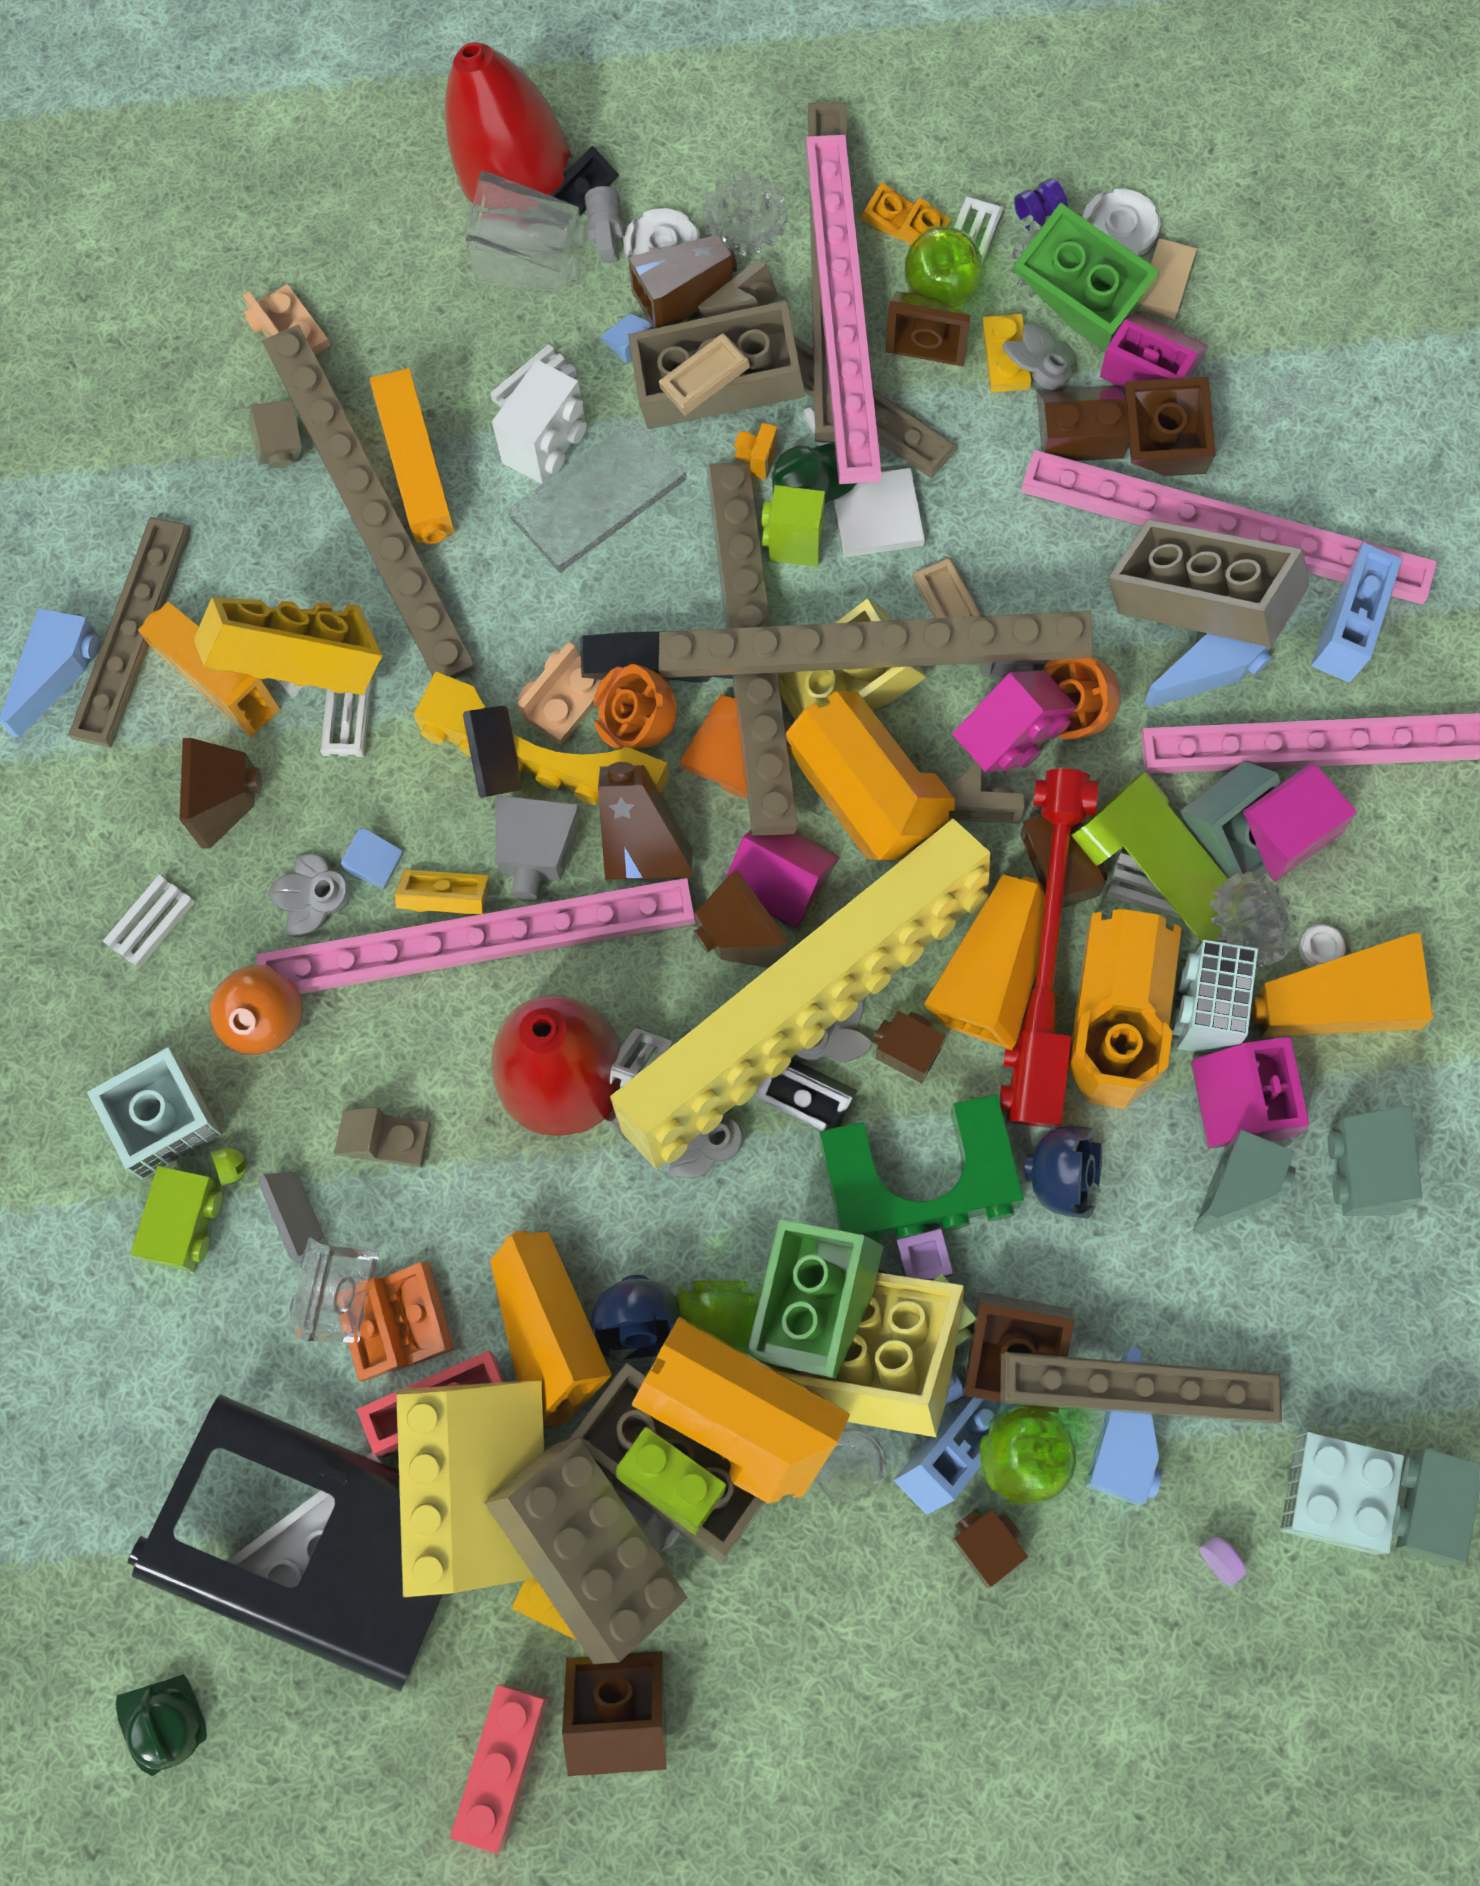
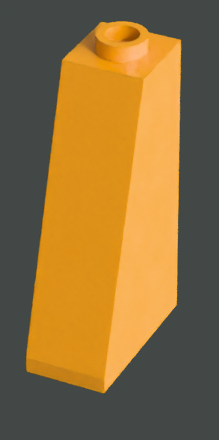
(412, 456)
(235, 694)
(994, 966)
(1352, 994)
(547, 1325)

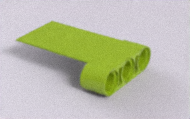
(1160, 846)

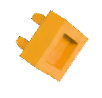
(757, 450)

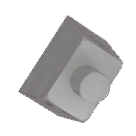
(533, 841)

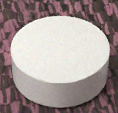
(1321, 944)

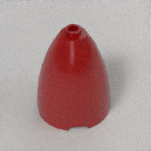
(501, 123)
(555, 1065)

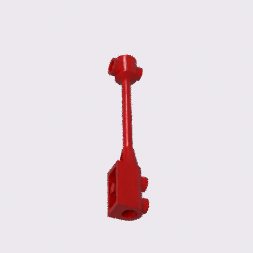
(1039, 1054)

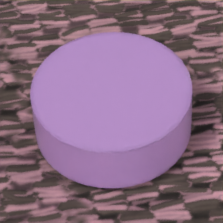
(1223, 1560)

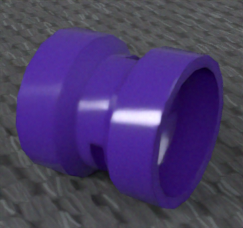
(1040, 202)

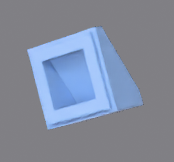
(618, 338)
(371, 858)

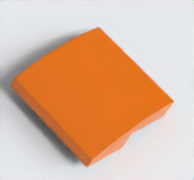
(717, 749)
(401, 1323)

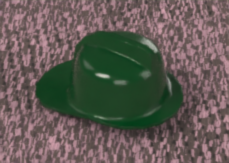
(810, 469)
(161, 1723)

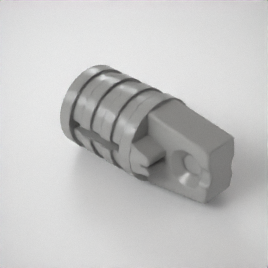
(604, 221)

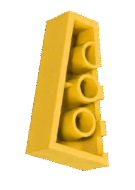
(289, 643)

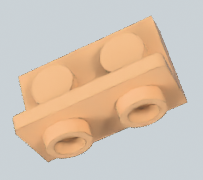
(280, 312)
(559, 695)

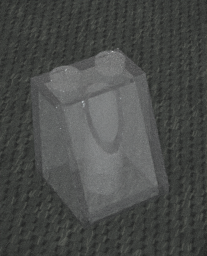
(523, 238)

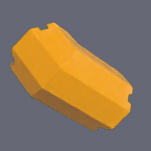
(867, 778)
(1124, 1006)
(743, 1410)

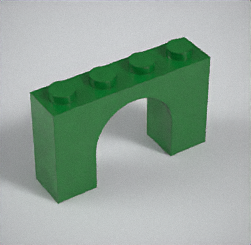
(985, 1186)

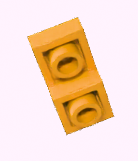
(900, 217)

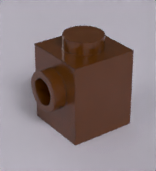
(908, 1044)
(989, 1545)

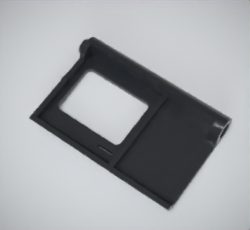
(352, 1588)

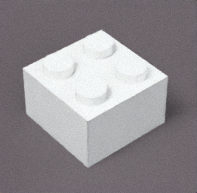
(540, 422)

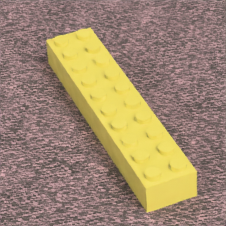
(803, 995)

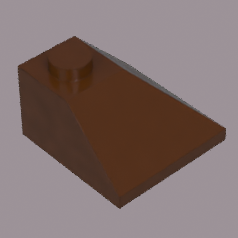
(926, 329)
(1170, 425)
(215, 789)
(739, 926)

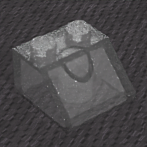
(332, 1291)

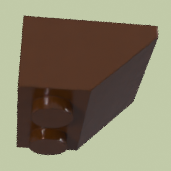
(1083, 422)
(1013, 1327)
(614, 1715)

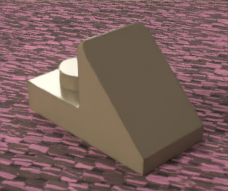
(746, 290)
(974, 805)
(382, 1138)

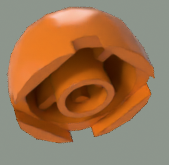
(1092, 689)
(635, 708)
(255, 1010)

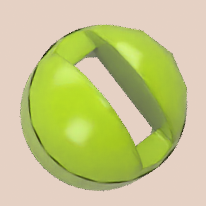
(228, 1165)

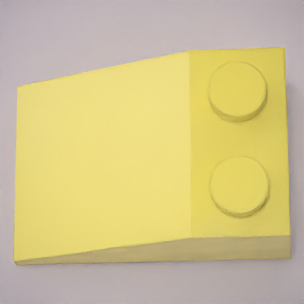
(874, 685)

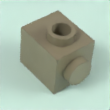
(275, 433)

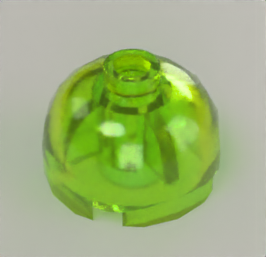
(944, 265)
(720, 1308)
(1028, 1455)

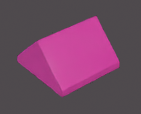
(1297, 820)
(783, 872)

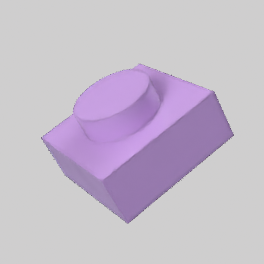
(925, 1255)

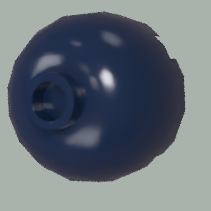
(1065, 1170)
(634, 1316)

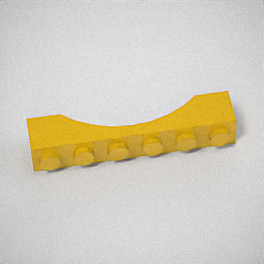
(441, 719)

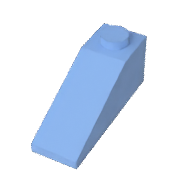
(1357, 614)
(48, 666)
(1207, 666)
(1126, 1454)
(951, 1458)

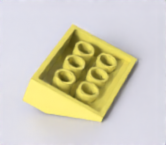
(898, 1358)
(454, 1456)

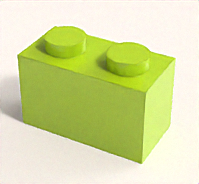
(794, 525)
(177, 1219)
(670, 1480)

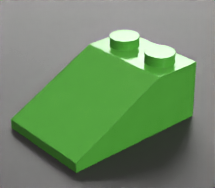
(1085, 275)
(813, 1297)

